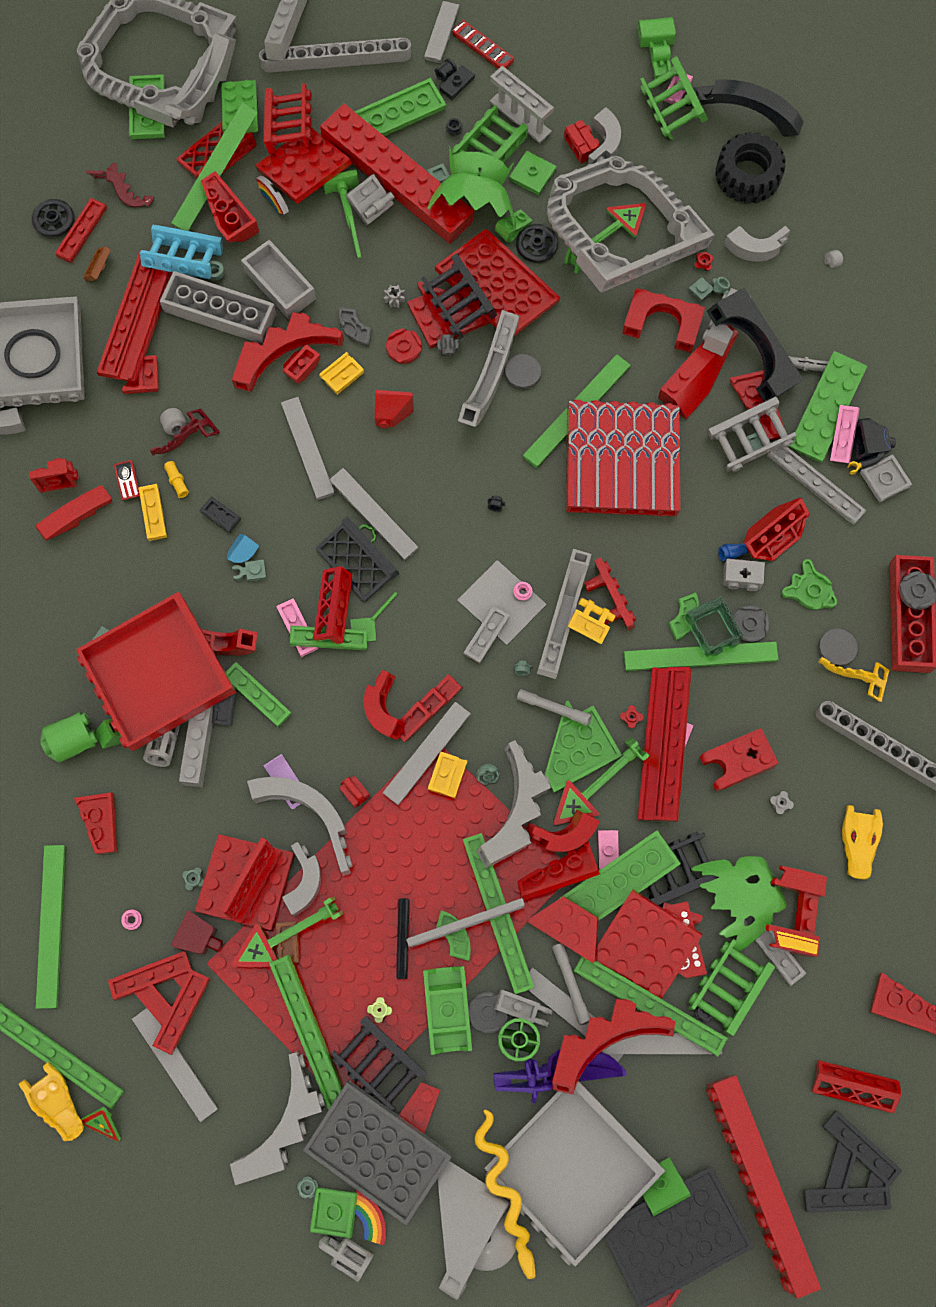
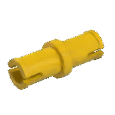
(176, 479)

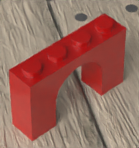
(647, 303)

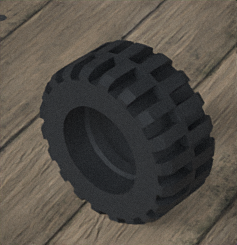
(756, 149)

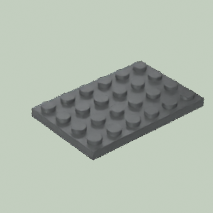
(377, 1152)

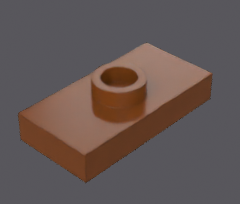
(97, 264)
(289, 946)

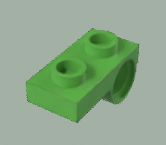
(506, 228)

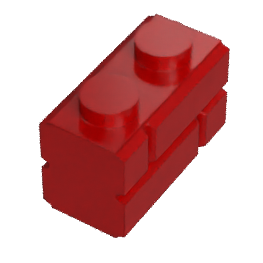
(581, 140)

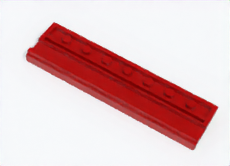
(134, 324)
(665, 744)

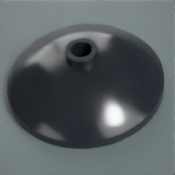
(32, 332)

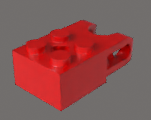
(735, 762)

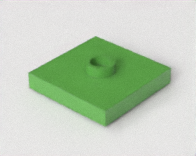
(532, 173)
(666, 1190)
(333, 1212)

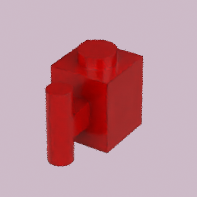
(354, 791)

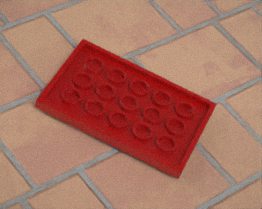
(502, 279)

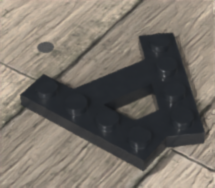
(836, 1195)

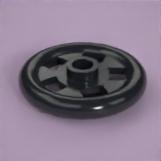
(52, 213)
(535, 255)

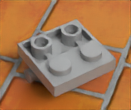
(370, 199)

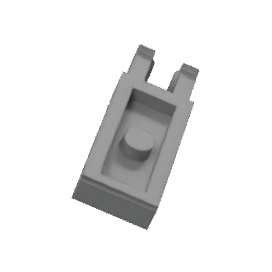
(520, 1007)

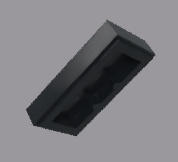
(457, 82)
(220, 514)
(224, 711)

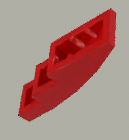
(71, 513)
(429, 706)

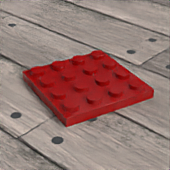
(303, 170)
(223, 871)
(646, 944)

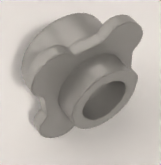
(780, 808)

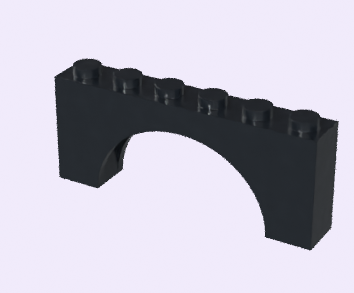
(743, 314)

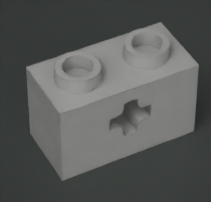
(752, 571)

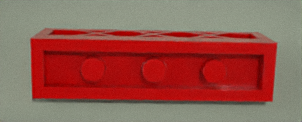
(337, 605)
(859, 1083)

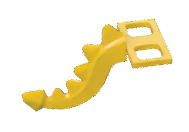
(868, 677)

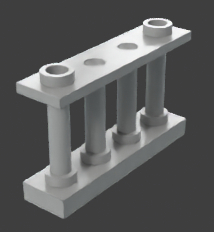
(521, 104)
(752, 416)

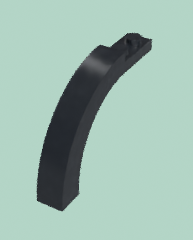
(756, 98)

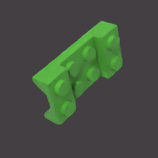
(447, 1009)

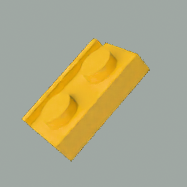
(341, 373)
(447, 775)

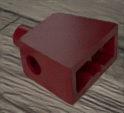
(196, 935)

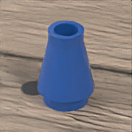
(732, 551)

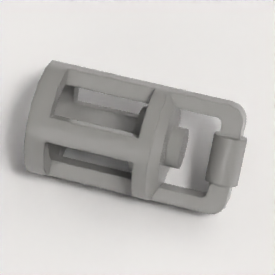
(160, 748)
(338, 1256)

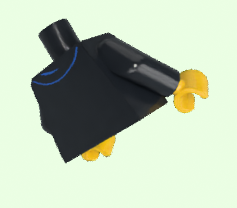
(870, 444)

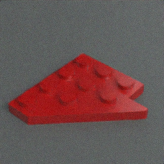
(431, 321)

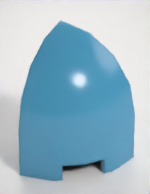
(242, 549)

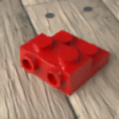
(57, 476)

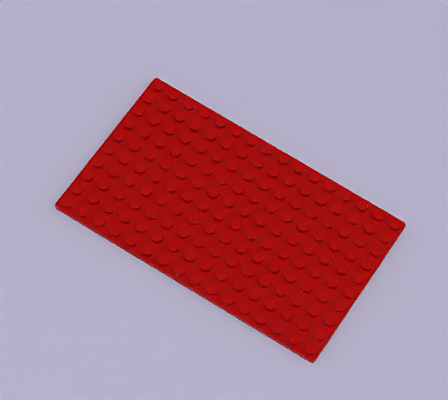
(353, 959)

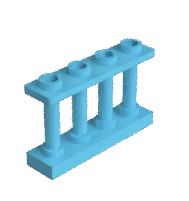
(185, 240)

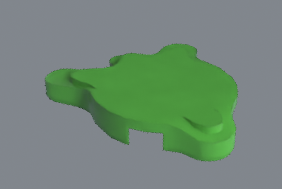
(810, 589)

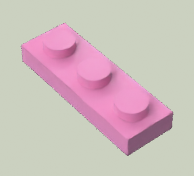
(845, 434)
(292, 617)

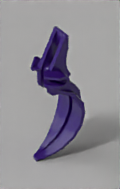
(600, 1067)

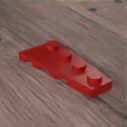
(901, 1005)

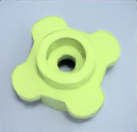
(373, 1009)

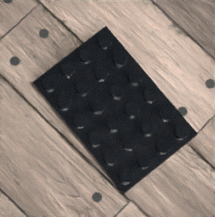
(679, 1243)

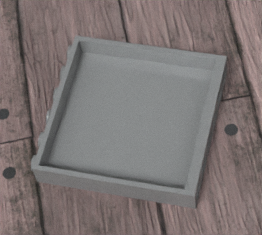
(35, 353)
(576, 1172)

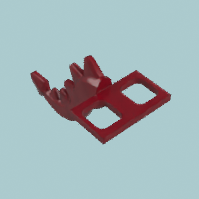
(121, 188)
(187, 430)

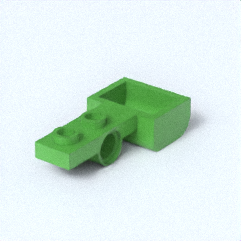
(657, 35)

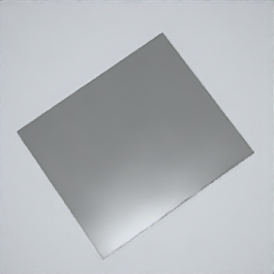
(496, 589)

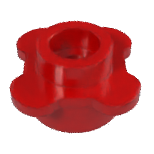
(704, 256)
(631, 722)

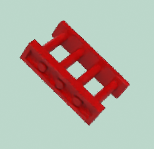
(272, 113)

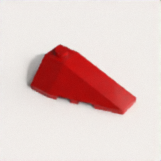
(229, 213)

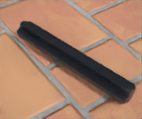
(402, 935)

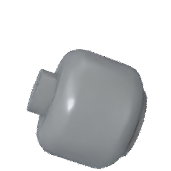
(833, 258)

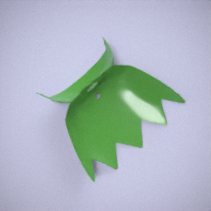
(476, 186)

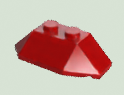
(777, 530)

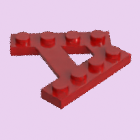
(172, 1018)

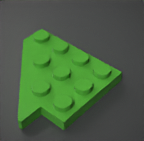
(579, 750)

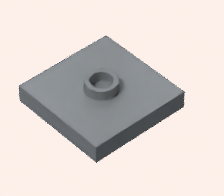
(886, 478)

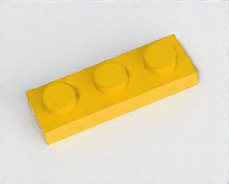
(152, 512)

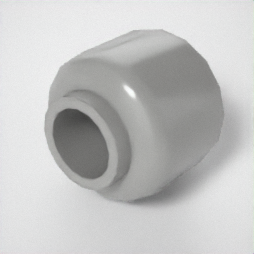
(172, 421)

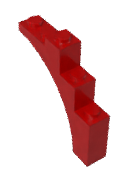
(257, 357)
(601, 1033)

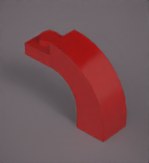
(232, 644)
(376, 708)
(573, 836)

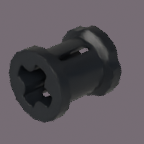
(445, 69)

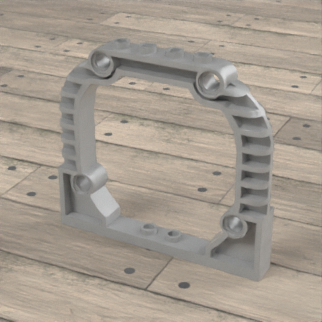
(147, 100)
(594, 258)

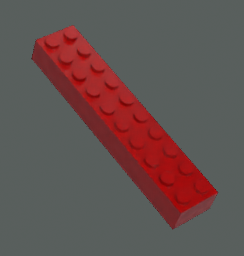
(396, 172)
(763, 1187)

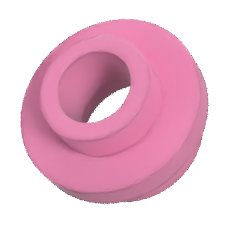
(522, 585)
(125, 919)

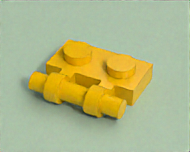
(588, 626)

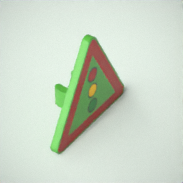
(101, 1122)

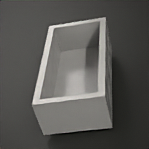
(278, 279)

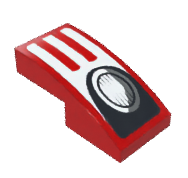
(127, 480)

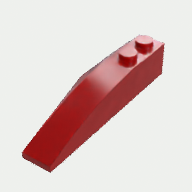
(694, 378)

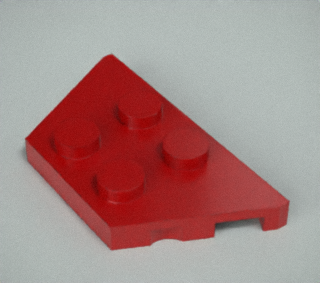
(570, 926)

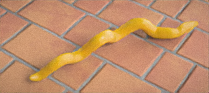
(525, 1256)

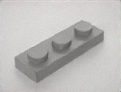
(486, 634)

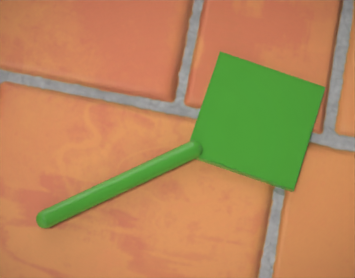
(369, 623)

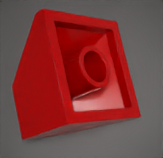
(392, 407)

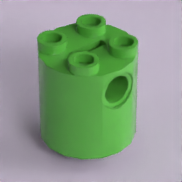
(68, 737)
(528, 1042)

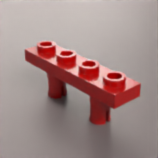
(604, 578)

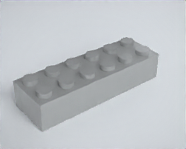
(218, 307)

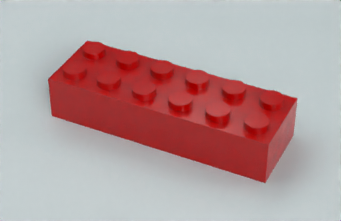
(911, 629)

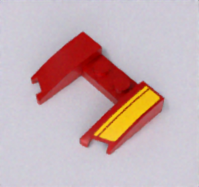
(810, 888)

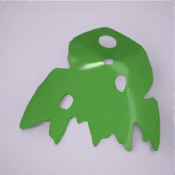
(742, 897)

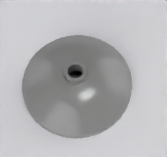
(498, 1249)

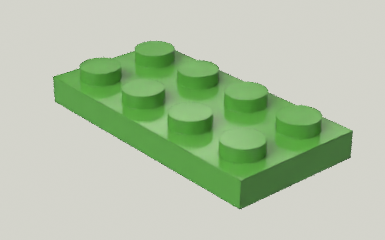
(233, 95)
(139, 125)

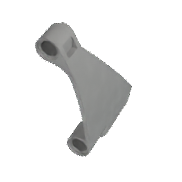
(468, 1222)

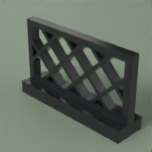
(366, 546)

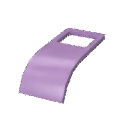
(279, 768)

